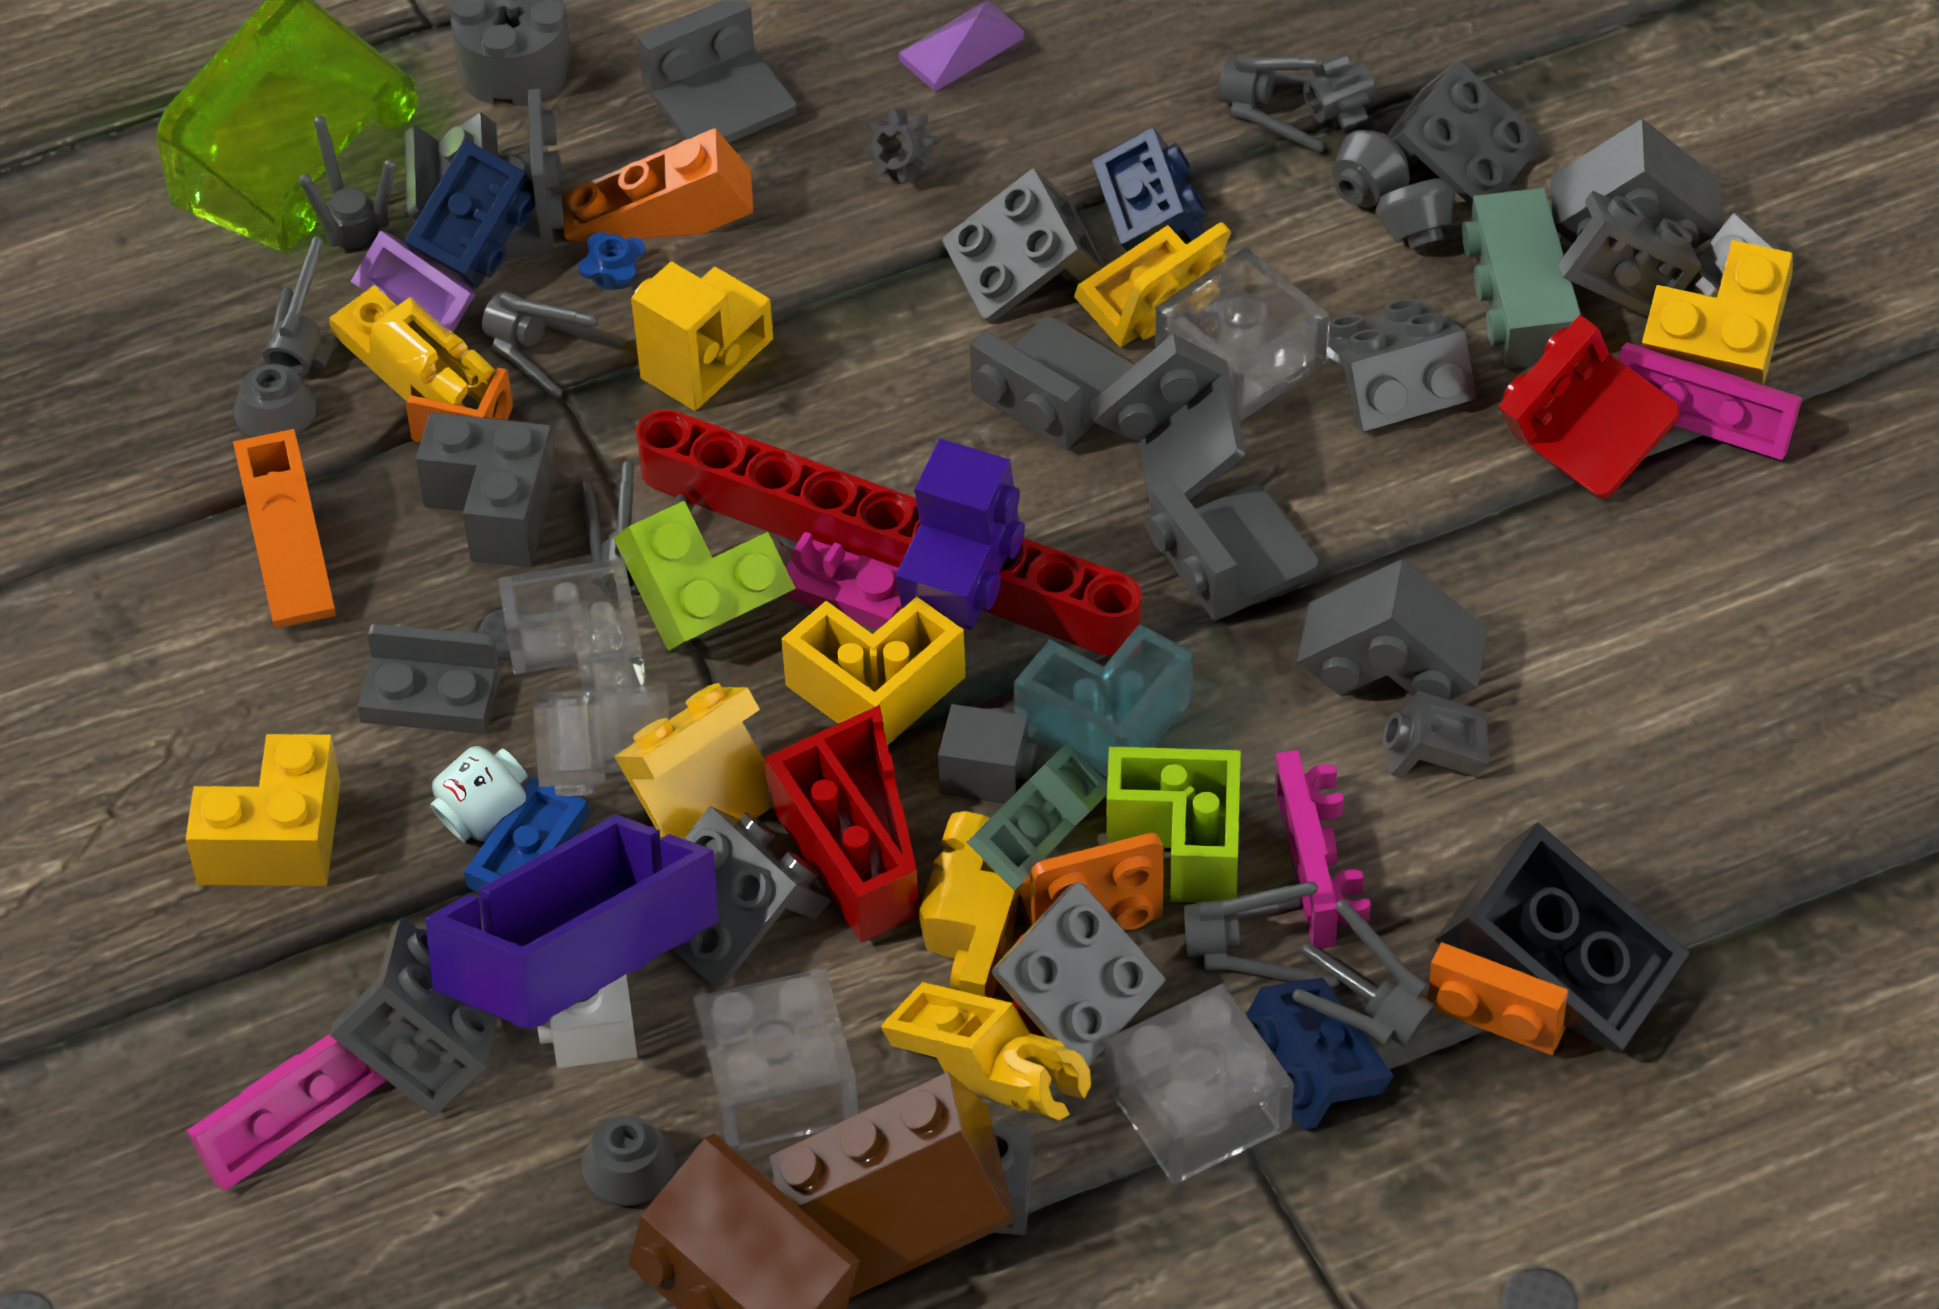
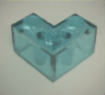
(1108, 706)

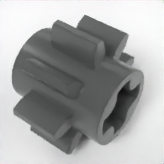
(1340, 92)
(917, 144)

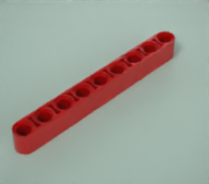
(797, 496)

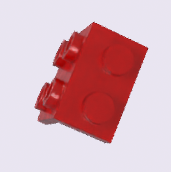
(1587, 410)

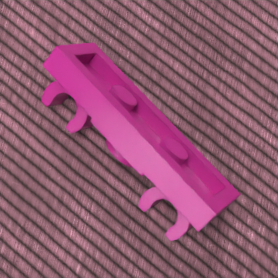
(1720, 402)
(851, 583)
(1313, 846)
(280, 1110)

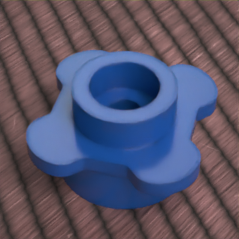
(611, 260)

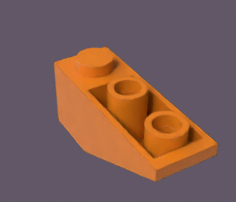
(665, 194)
(284, 528)

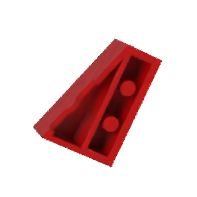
(848, 821)

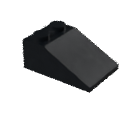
(1570, 927)

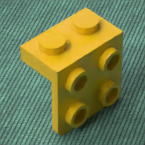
(1129, 288)
(698, 762)

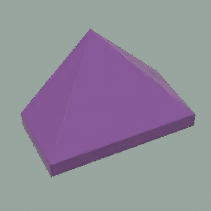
(961, 45)
(407, 273)

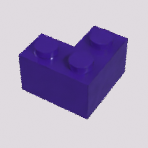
(963, 532)

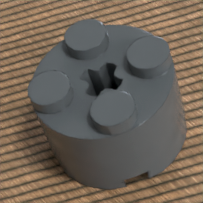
(511, 47)

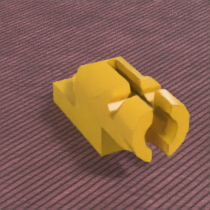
(411, 349)
(968, 909)
(988, 1049)

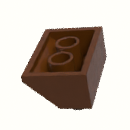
(902, 1179)
(737, 1241)

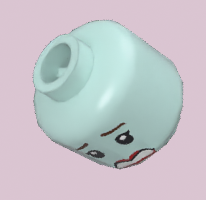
(478, 792)

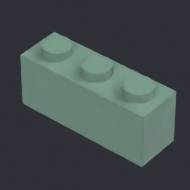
(1519, 273)

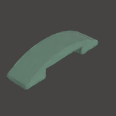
(1039, 815)

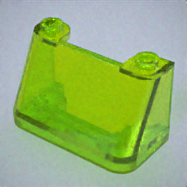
(248, 118)

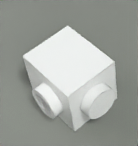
(593, 1029)

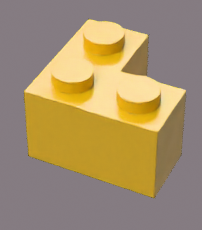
(1735, 328)
(697, 331)
(899, 666)
(273, 830)

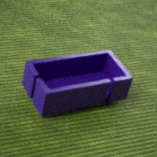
(572, 921)

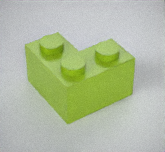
(687, 587)
(1190, 804)

